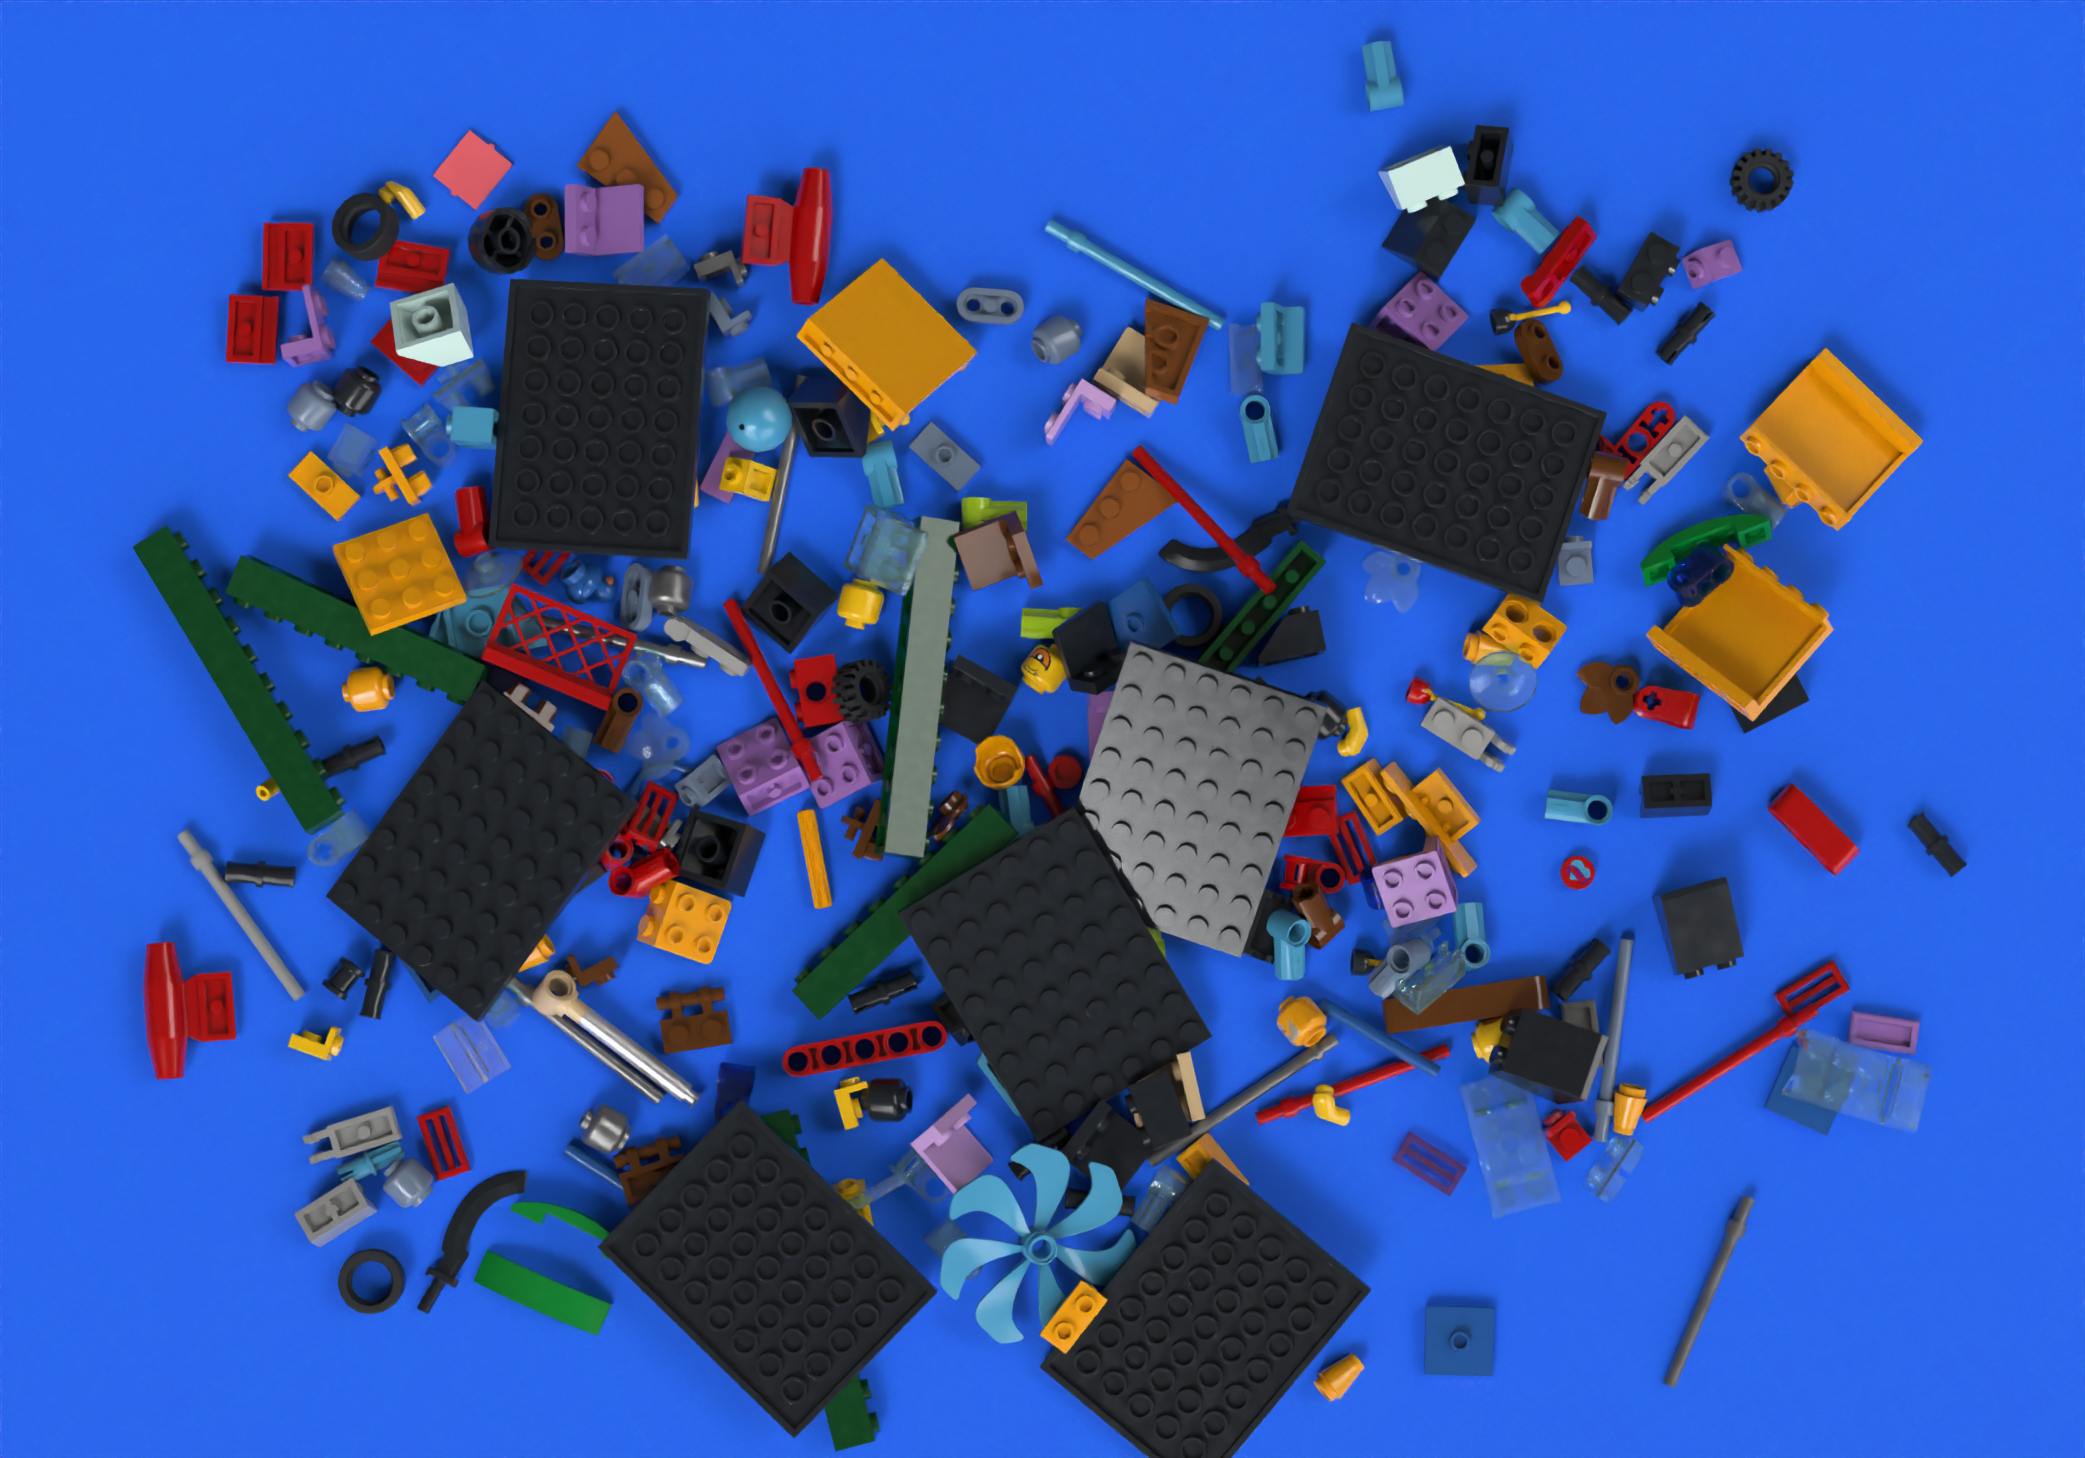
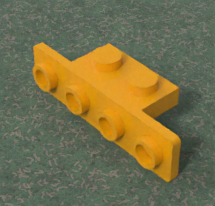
(1438, 810)

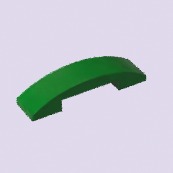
(1743, 528)
(538, 1211)
(542, 1293)

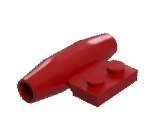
(793, 234)
(181, 1009)

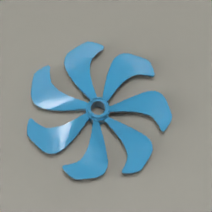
(994, 1197)

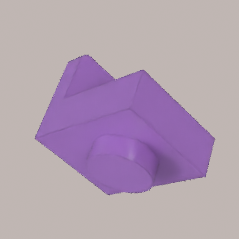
(1711, 264)

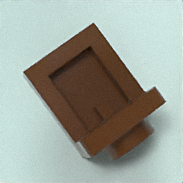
(600, 973)

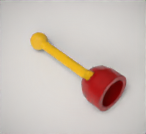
(1420, 692)

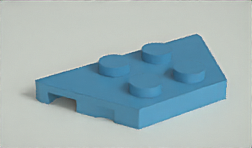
(471, 623)

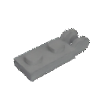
(1668, 456)
(708, 644)
(1465, 732)
(357, 1134)

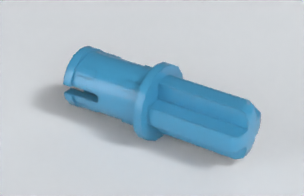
(372, 1161)

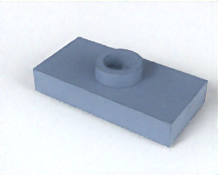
(944, 457)

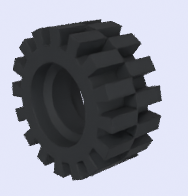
(1779, 170)
(849, 694)

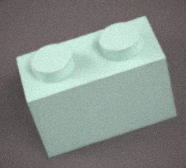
(1422, 178)
(432, 327)

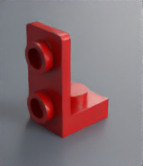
(1565, 1133)

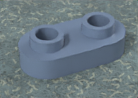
(990, 306)
(635, 607)

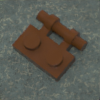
(696, 1030)
(642, 1180)

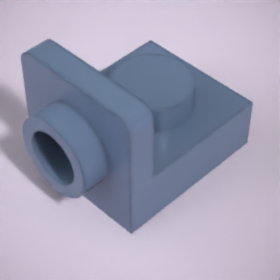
(720, 314)
(1575, 562)
(703, 783)

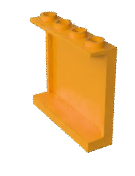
(886, 343)
(1830, 439)
(1745, 635)

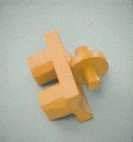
(411, 487)

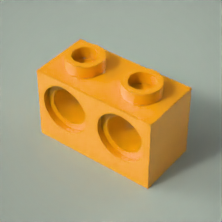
(1525, 629)

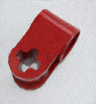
(1672, 706)
(1309, 871)

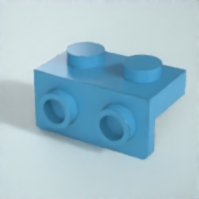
(1281, 339)

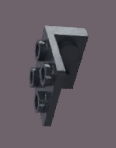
(1089, 650)
(974, 700)
(1109, 1141)

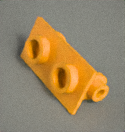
(1073, 1316)

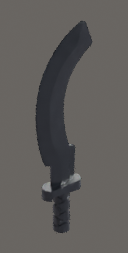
(1216, 558)
(461, 1228)

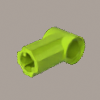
(980, 510)
(1041, 622)

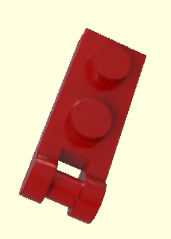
(1558, 263)

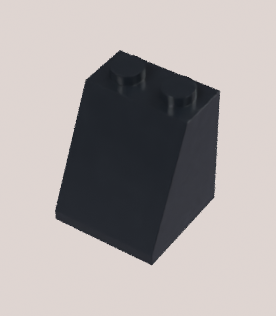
(1699, 927)
(1547, 1056)

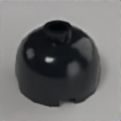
(502, 241)

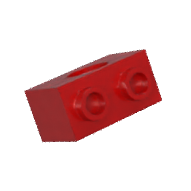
(811, 671)

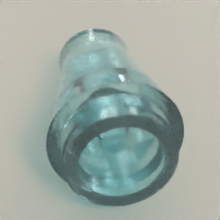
(345, 280)

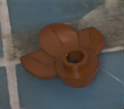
(1604, 694)
(952, 808)

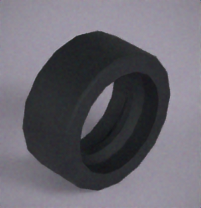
(349, 213)
(1213, 604)
(346, 1274)

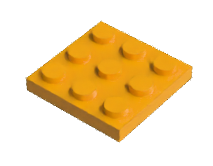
(399, 574)

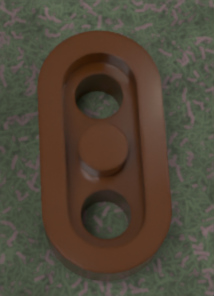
(545, 226)
(1538, 351)

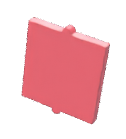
(472, 170)

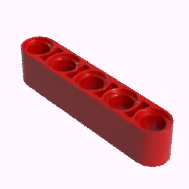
(848, 1048)

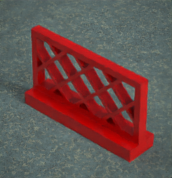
(545, 673)

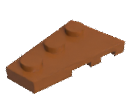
(620, 160)
(1171, 347)
(1119, 510)

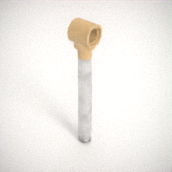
(607, 1033)

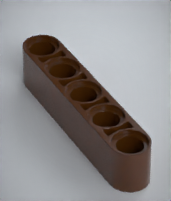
(1469, 1004)

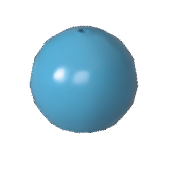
(758, 418)

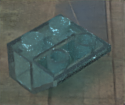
(886, 549)

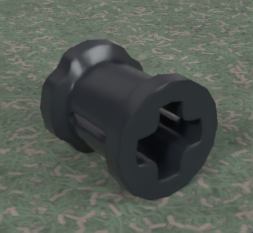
(343, 978)

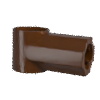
(1603, 476)
(617, 722)
(1315, 909)

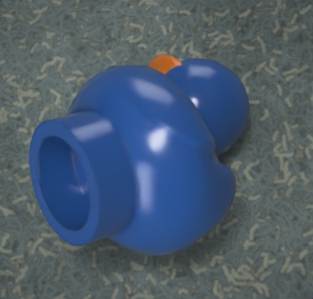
(584, 580)

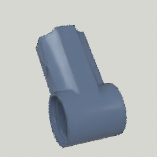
(1400, 962)

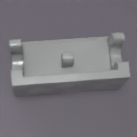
(335, 1212)

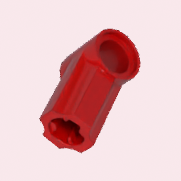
(473, 522)
(644, 874)

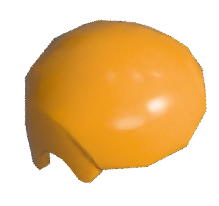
(999, 762)

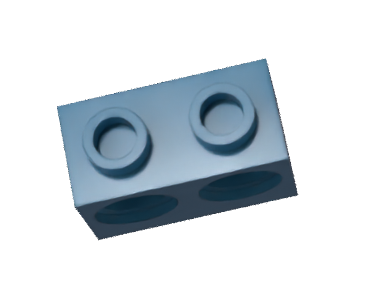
(473, 427)

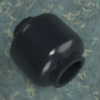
(357, 391)
(1334, 719)
(887, 1100)

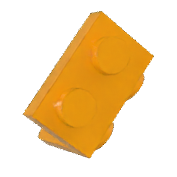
(684, 921)

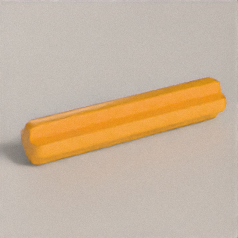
(814, 858)

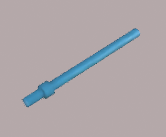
(1078, 242)

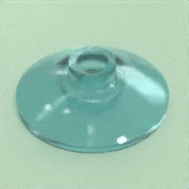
(491, 573)
(1507, 693)

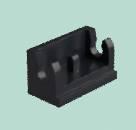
(1675, 795)
(1259, 942)

